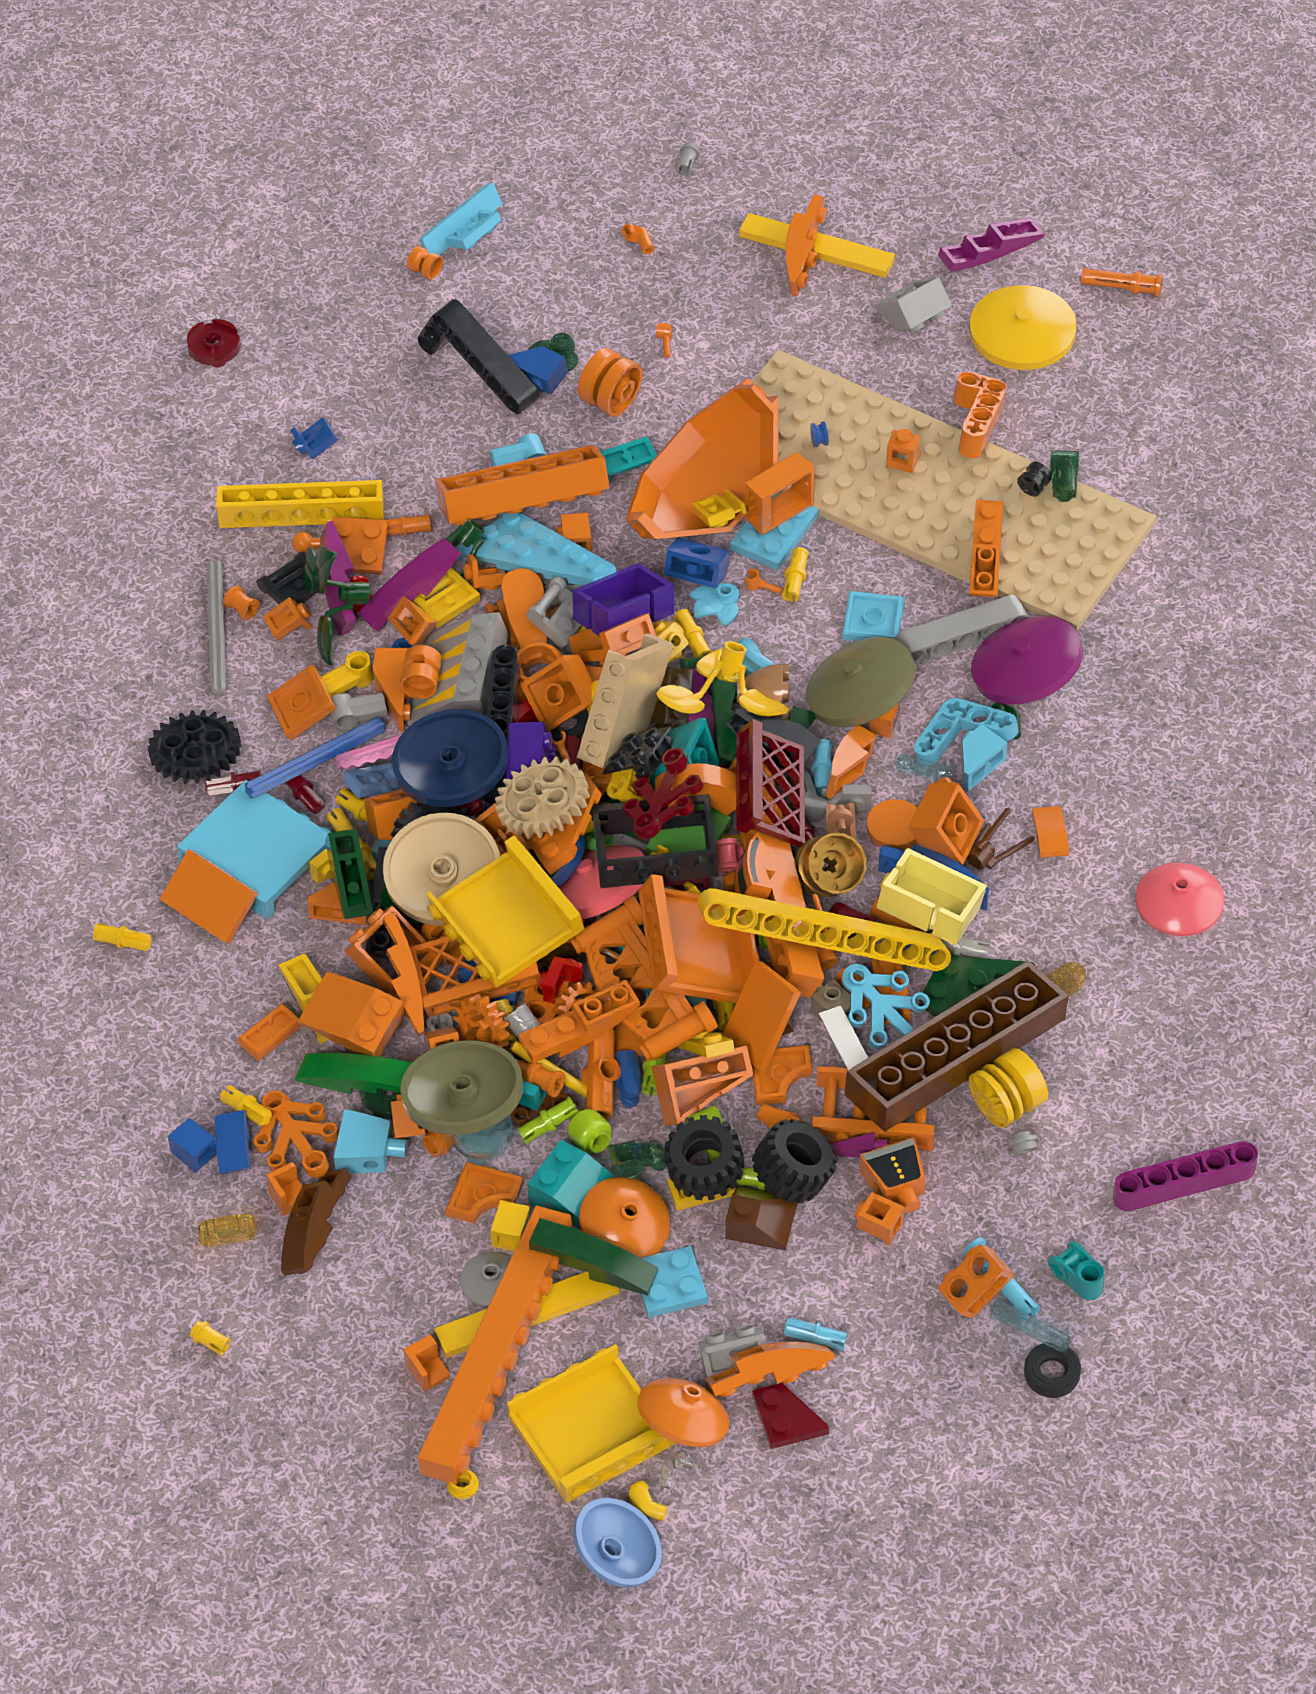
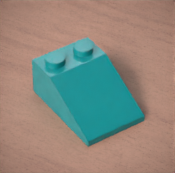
(566, 1180)

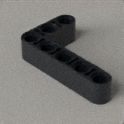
(459, 328)

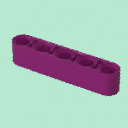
(1195, 1166)

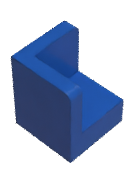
(192, 1144)

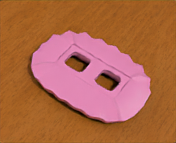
(367, 754)

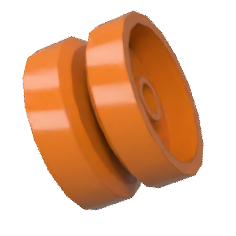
(610, 382)

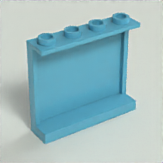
(257, 844)

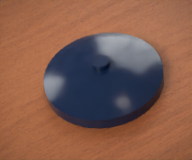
(450, 758)

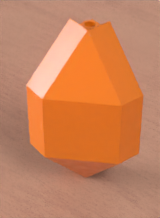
(707, 455)

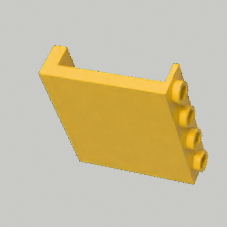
(506, 915)
(585, 1424)

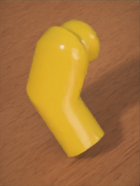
(642, 1501)

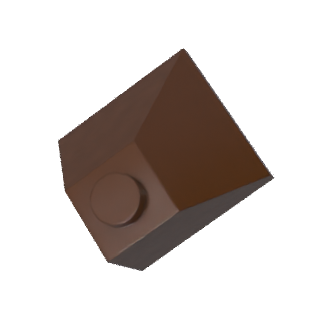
(759, 1218)

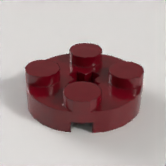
(213, 354)

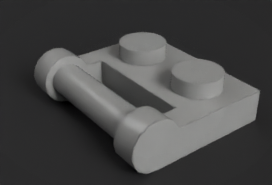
(561, 622)

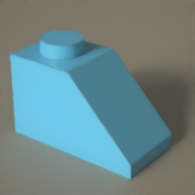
(981, 755)

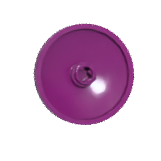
(1027, 660)

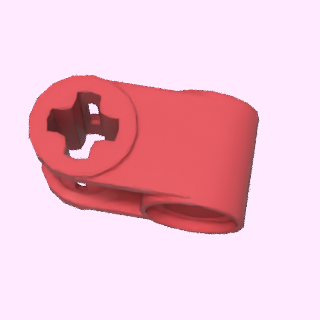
(728, 854)

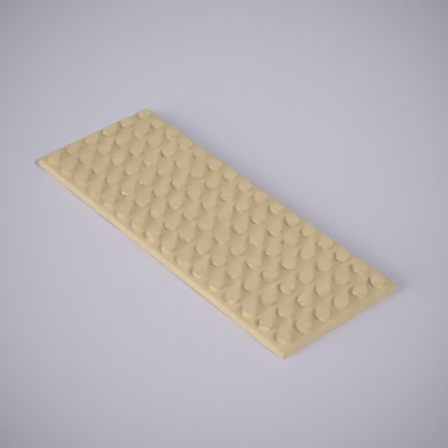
(1051, 551)

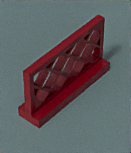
(751, 779)

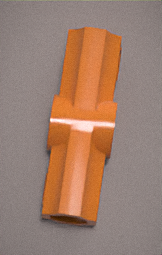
(601, 1074)

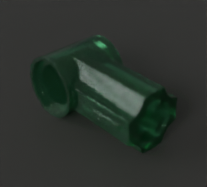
(1064, 471)

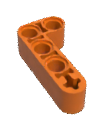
(985, 400)

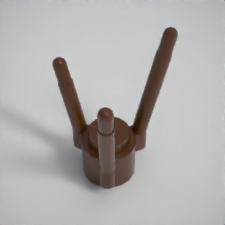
(982, 850)

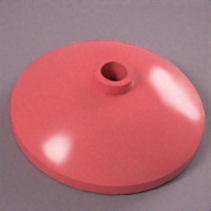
(1177, 909)

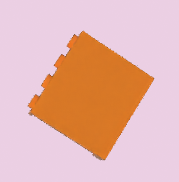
(689, 952)

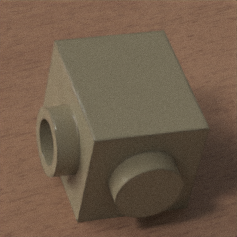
(829, 997)

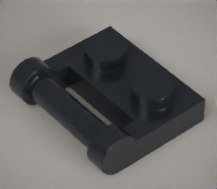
(291, 586)

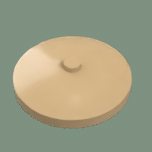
(434, 857)

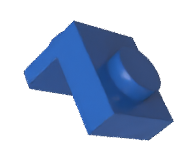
(314, 439)

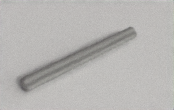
(216, 628)

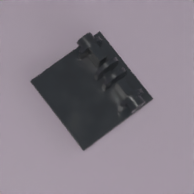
(641, 752)

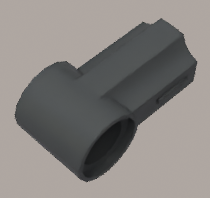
(814, 805)

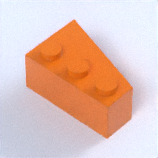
(697, 1080)

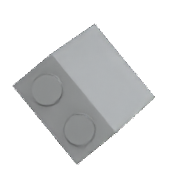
(915, 304)

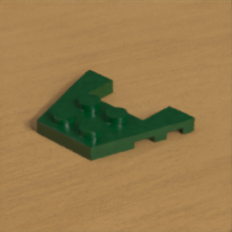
(724, 737)
(962, 979)

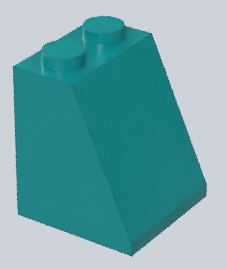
(696, 744)

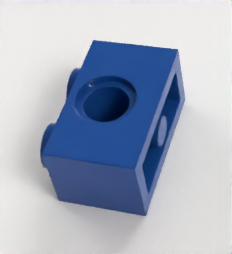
(696, 562)

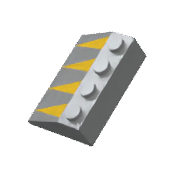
(464, 666)

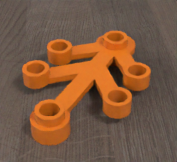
(294, 1131)

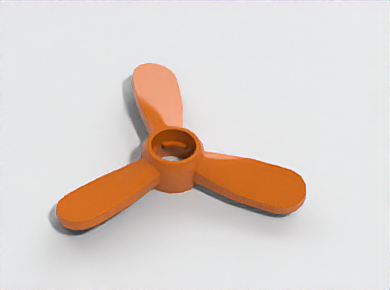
(520, 591)

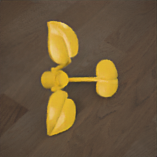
(725, 666)

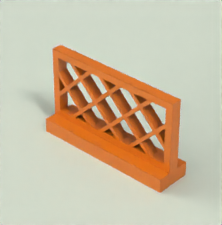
(447, 997)

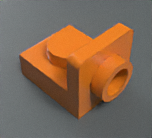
(287, 617)

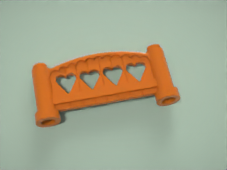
(622, 929)

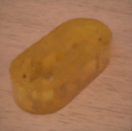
(1071, 985)
(227, 1230)

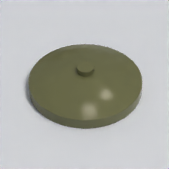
(860, 682)
(461, 1087)

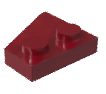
(786, 1416)

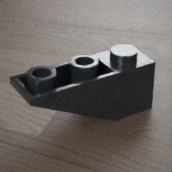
(786, 729)

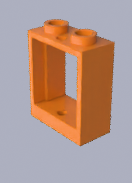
(769, 513)
(365, 961)

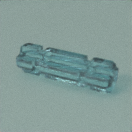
(922, 767)

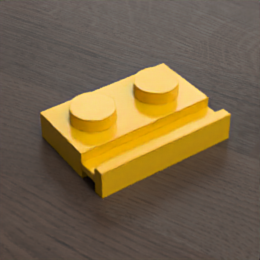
(718, 509)

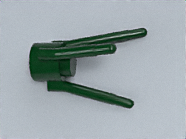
(468, 534)

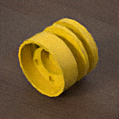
(1008, 1088)

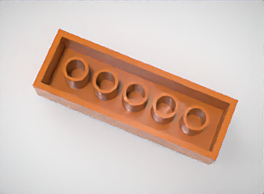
(522, 484)

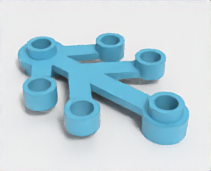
(881, 1004)

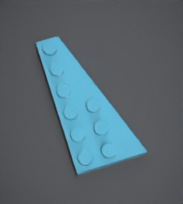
(524, 543)

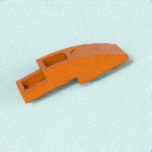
(801, 243)
(986, 548)
(582, 1025)
(779, 1359)

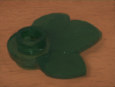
(563, 345)

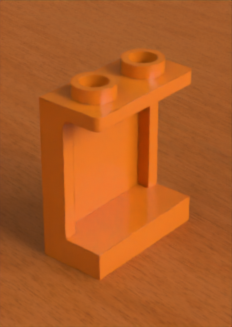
(620, 639)

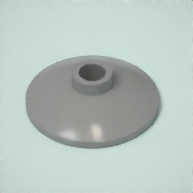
(474, 1281)

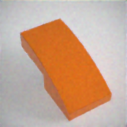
(1050, 831)

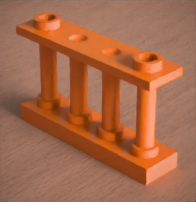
(842, 1129)

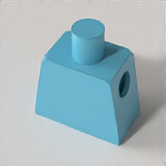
(366, 1143)

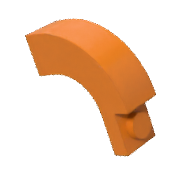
(717, 783)

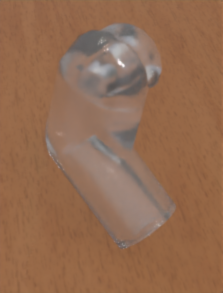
(671, 1467)

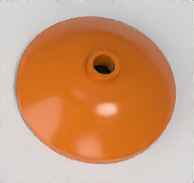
(605, 1217)
(683, 1412)

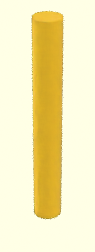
(570, 1081)

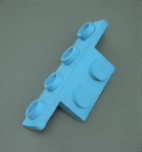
(466, 223)

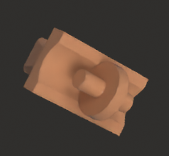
(841, 819)

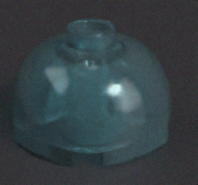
(484, 1144)

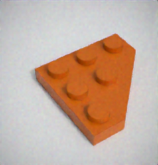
(561, 848)

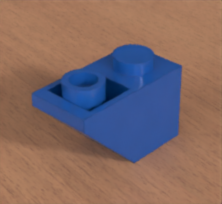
(541, 367)

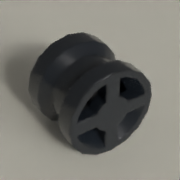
(1034, 478)

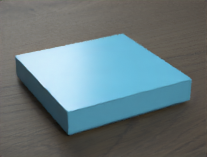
(872, 616)

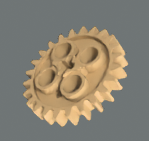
(542, 797)

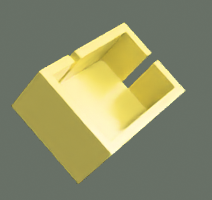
(931, 896)

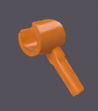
(664, 332)
(756, 583)
(561, 746)

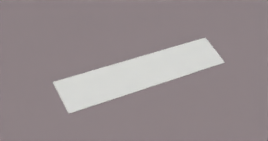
(843, 1036)

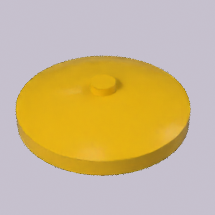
(1022, 327)

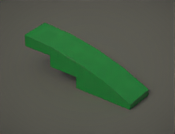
(352, 1071)

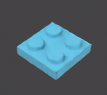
(676, 1283)

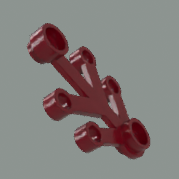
(650, 823)

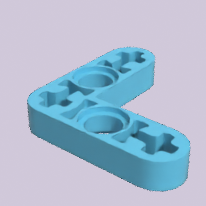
(952, 716)

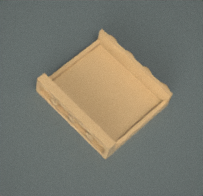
(624, 699)

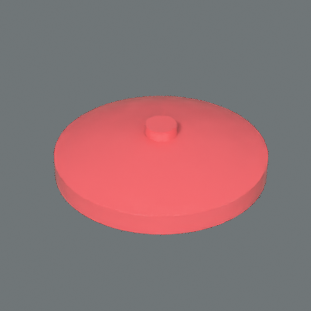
(584, 884)

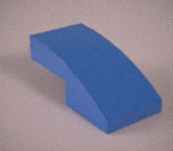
(232, 1142)

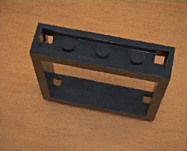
(670, 865)

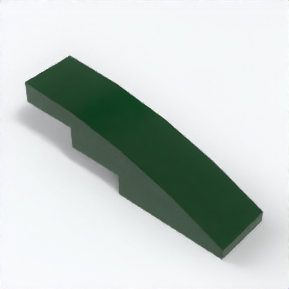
(593, 1255)

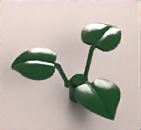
(317, 570)

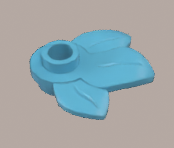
(716, 601)

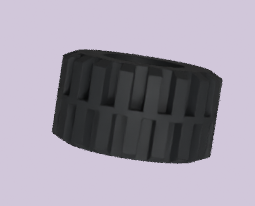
(700, 1136)
(794, 1161)

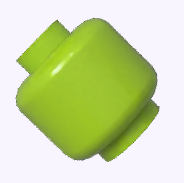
(589, 1131)

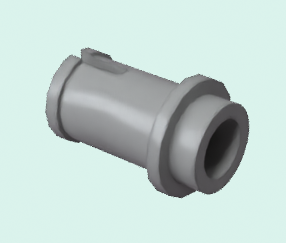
(689, 153)

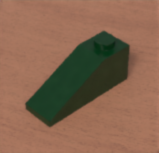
(349, 873)

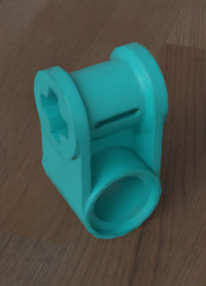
(1075, 1268)

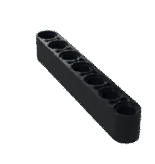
(502, 701)

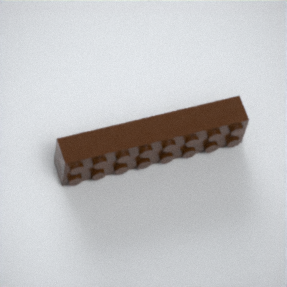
(955, 1045)

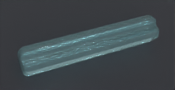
(1030, 1326)

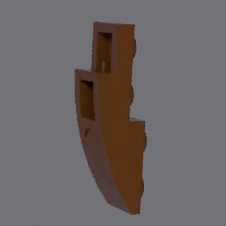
(307, 1222)

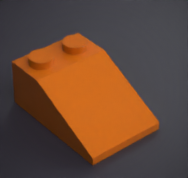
(353, 1014)

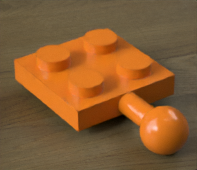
(362, 539)

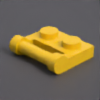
(450, 601)

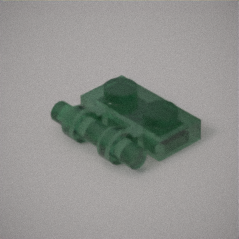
(631, 1158)

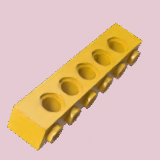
(298, 503)

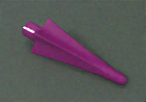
(858, 1145)

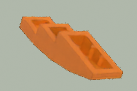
(407, 985)

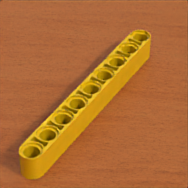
(814, 921)

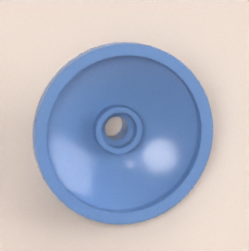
(617, 1542)

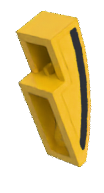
(302, 982)

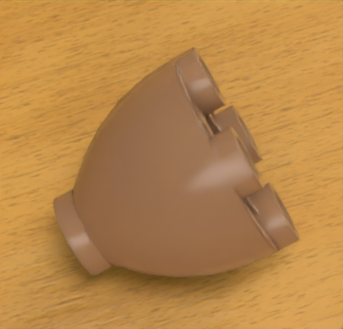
(770, 683)

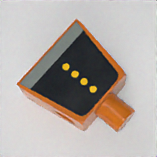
(895, 1173)

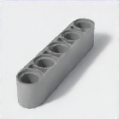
(960, 629)

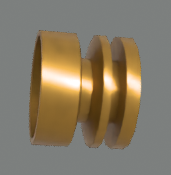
(844, 869)

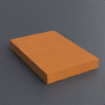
(208, 896)
(761, 1013)

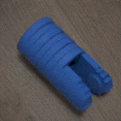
(630, 1077)

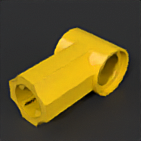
(354, 672)

